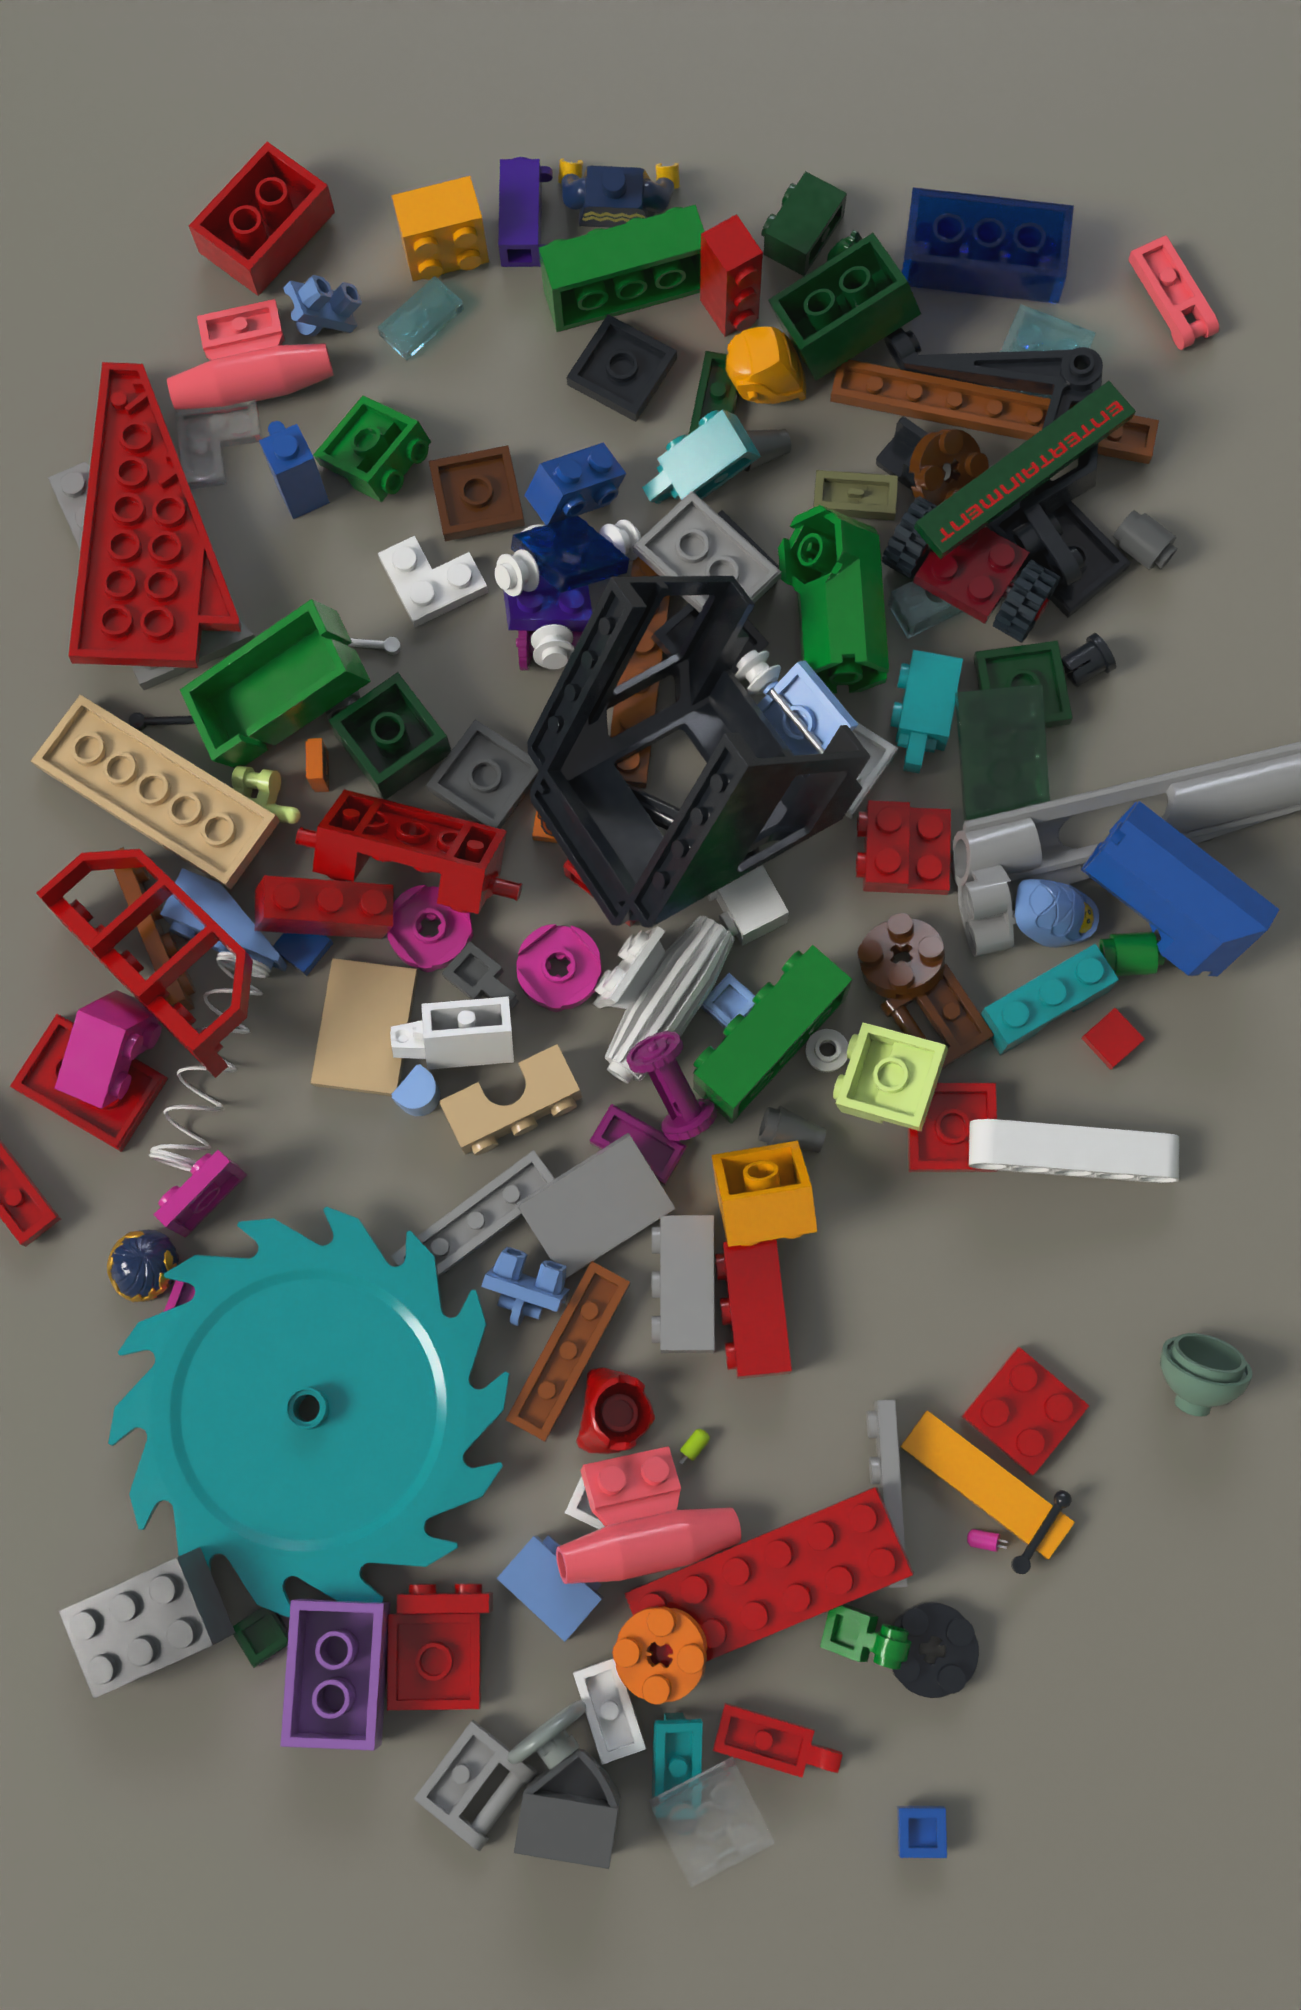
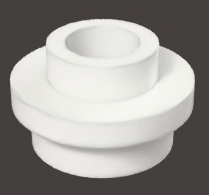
(821, 1062)

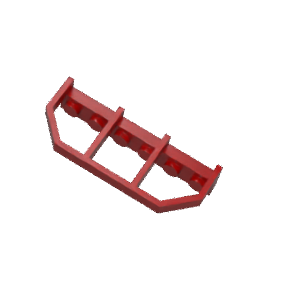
(126, 967)

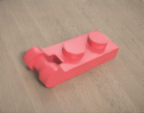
(1173, 291)

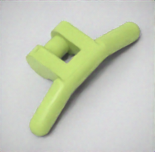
(268, 783)

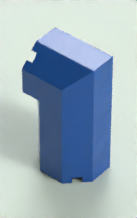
(1181, 890)

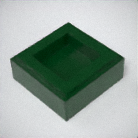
(261, 1635)

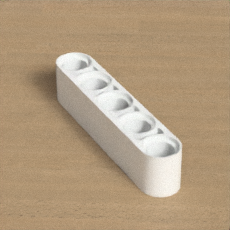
(1073, 1151)

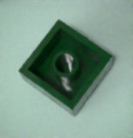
(390, 736)

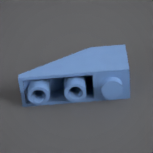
(225, 912)

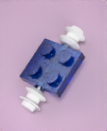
(566, 555)

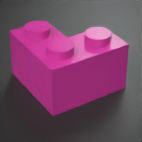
(102, 1047)

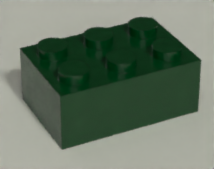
(845, 306)

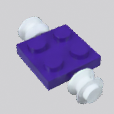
(551, 617)

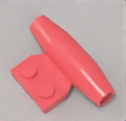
(247, 360)
(643, 1529)

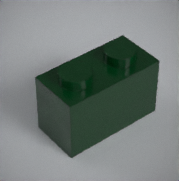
(803, 223)

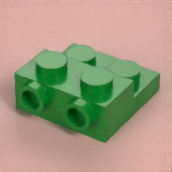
(374, 448)

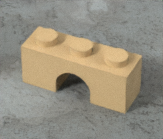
(547, 1090)

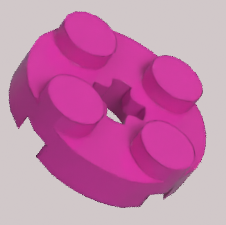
(564, 943)
(427, 952)

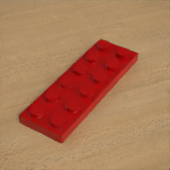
(782, 1575)

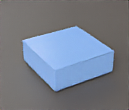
(728, 1001)

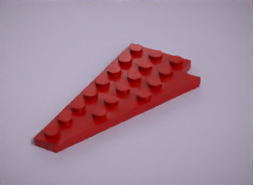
(144, 552)

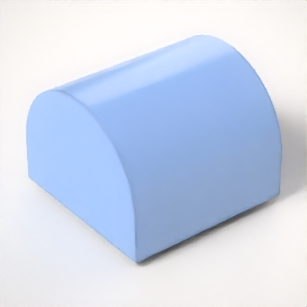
(417, 1092)

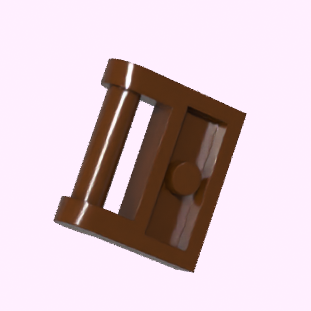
(949, 1013)

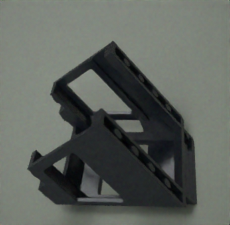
(742, 799)

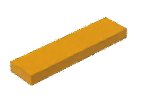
(984, 1482)

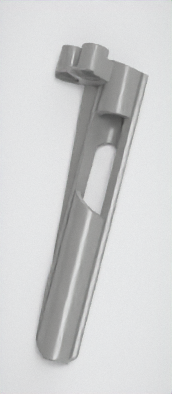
(1024, 843)

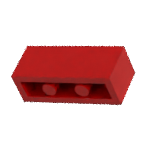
(730, 275)
(323, 907)
(754, 1310)

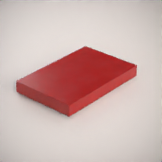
(110, 1124)

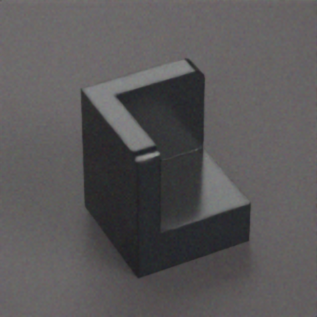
(897, 454)

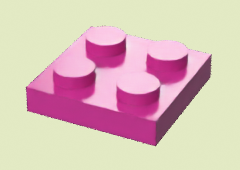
(191, 1203)

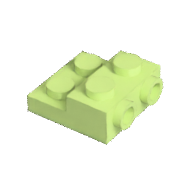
(889, 1076)

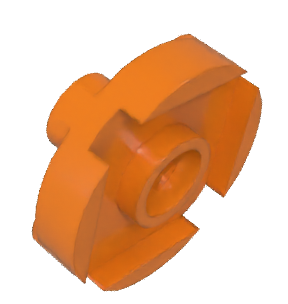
(658, 1682)

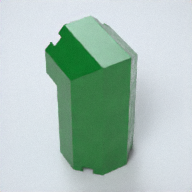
(840, 597)

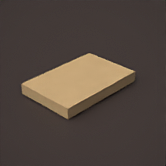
(356, 1026)

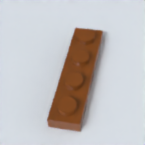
(158, 945)
(568, 1351)

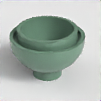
(1203, 1372)

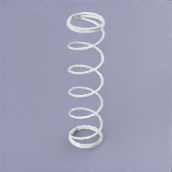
(228, 960)

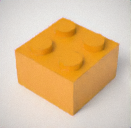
(441, 228)
(764, 1194)

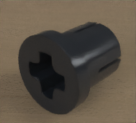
(1095, 657)

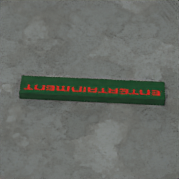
(1024, 469)

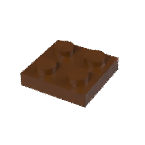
(476, 493)

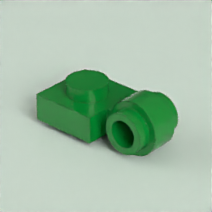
(853, 1635)

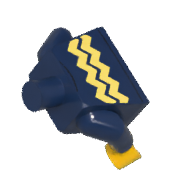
(615, 194)

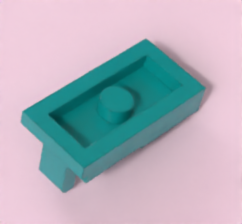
(675, 1751)

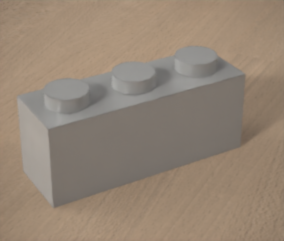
(684, 1284)

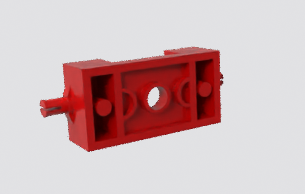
(458, 849)

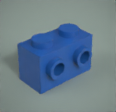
(575, 484)

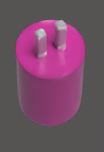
(985, 1540)

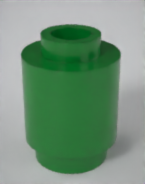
(1132, 953)

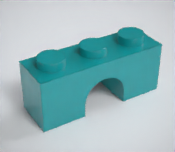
(1047, 997)

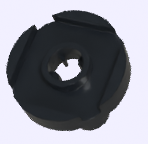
(960, 1657)

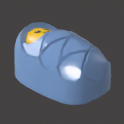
(1055, 913)

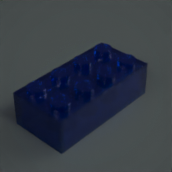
(987, 245)

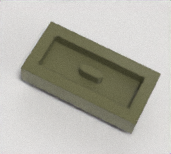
(857, 494)

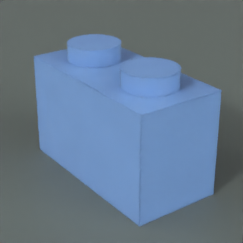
(538, 1585)

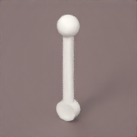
(390, 645)

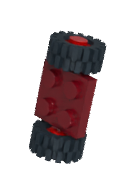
(974, 574)

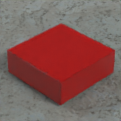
(1113, 1038)

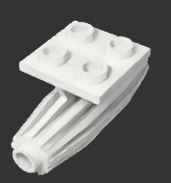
(660, 986)

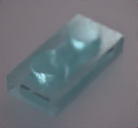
(420, 318)

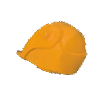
(765, 366)

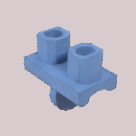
(321, 306)
(523, 1292)

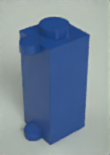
(293, 469)

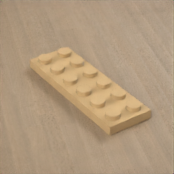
(156, 791)

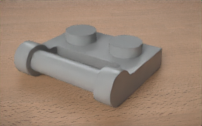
(461, 1777)

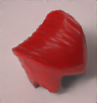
(613, 1412)

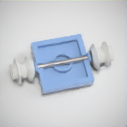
(797, 705)

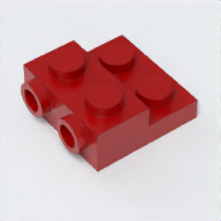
(904, 848)

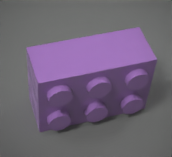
(335, 1674)

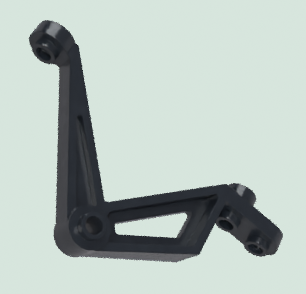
(1059, 373)

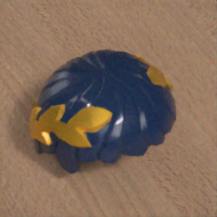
(139, 1265)

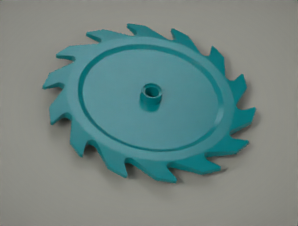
(388, 1427)

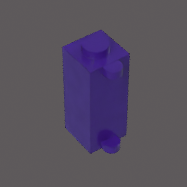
(521, 211)

